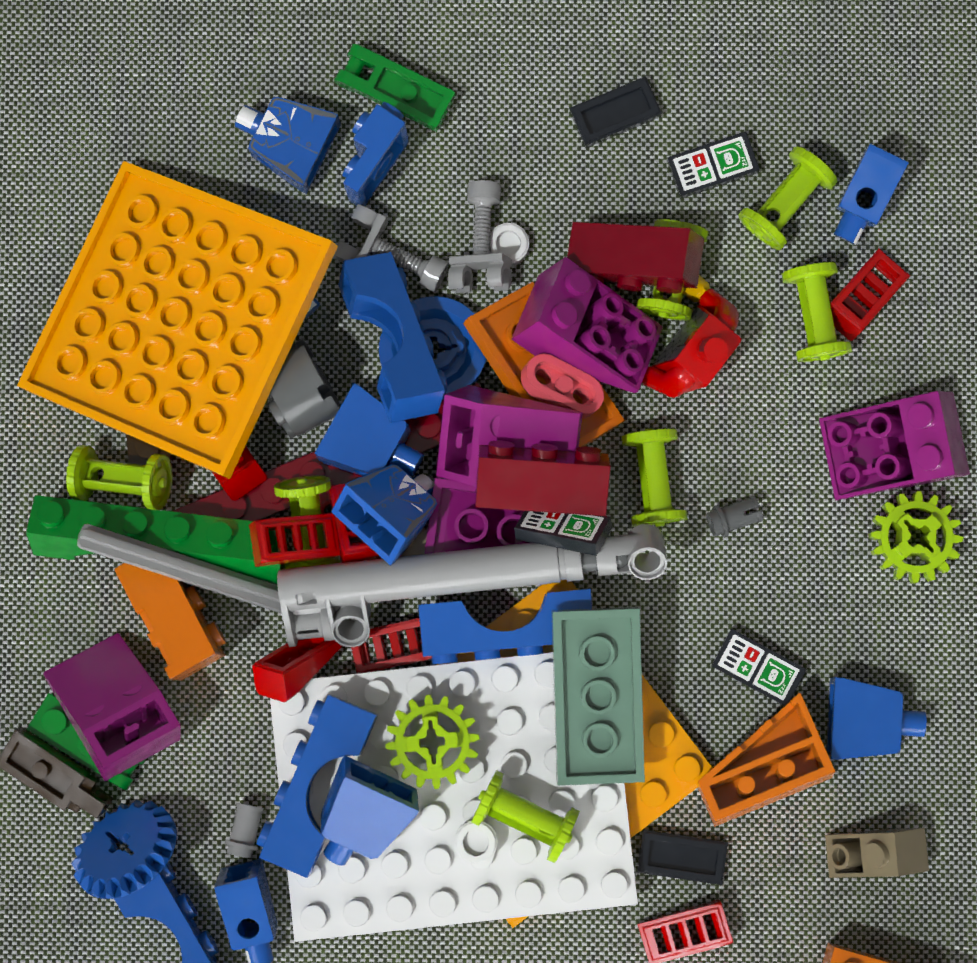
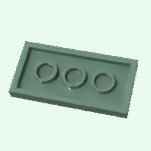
(598, 696)

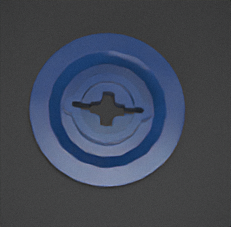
(443, 322)
(114, 873)

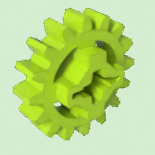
(930, 551)
(413, 743)

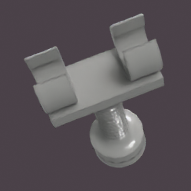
(483, 195)
(430, 271)

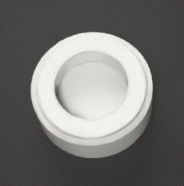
(509, 240)
(475, 843)

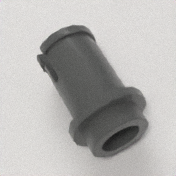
(732, 517)

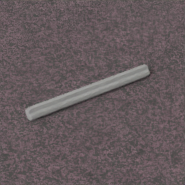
(179, 567)

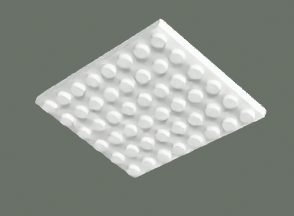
(420, 875)

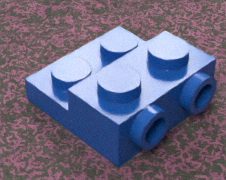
(379, 143)

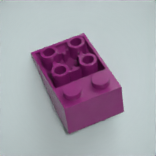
(587, 327)
(480, 415)
(894, 445)
(113, 706)

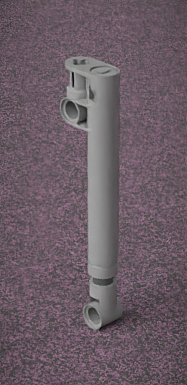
(323, 597)

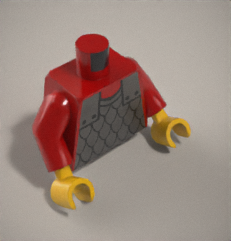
(698, 346)

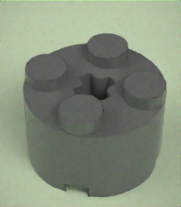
(302, 393)

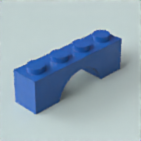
(378, 294)
(451, 630)
(295, 835)
(163, 903)

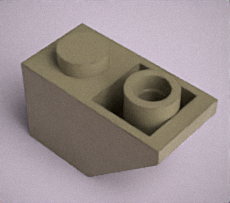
(877, 853)

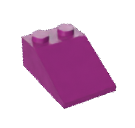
(462, 526)

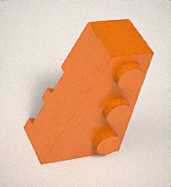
(173, 620)
(768, 766)

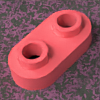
(561, 383)

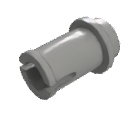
(244, 831)

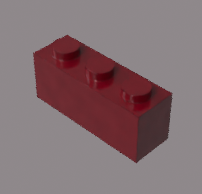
(638, 255)
(542, 479)

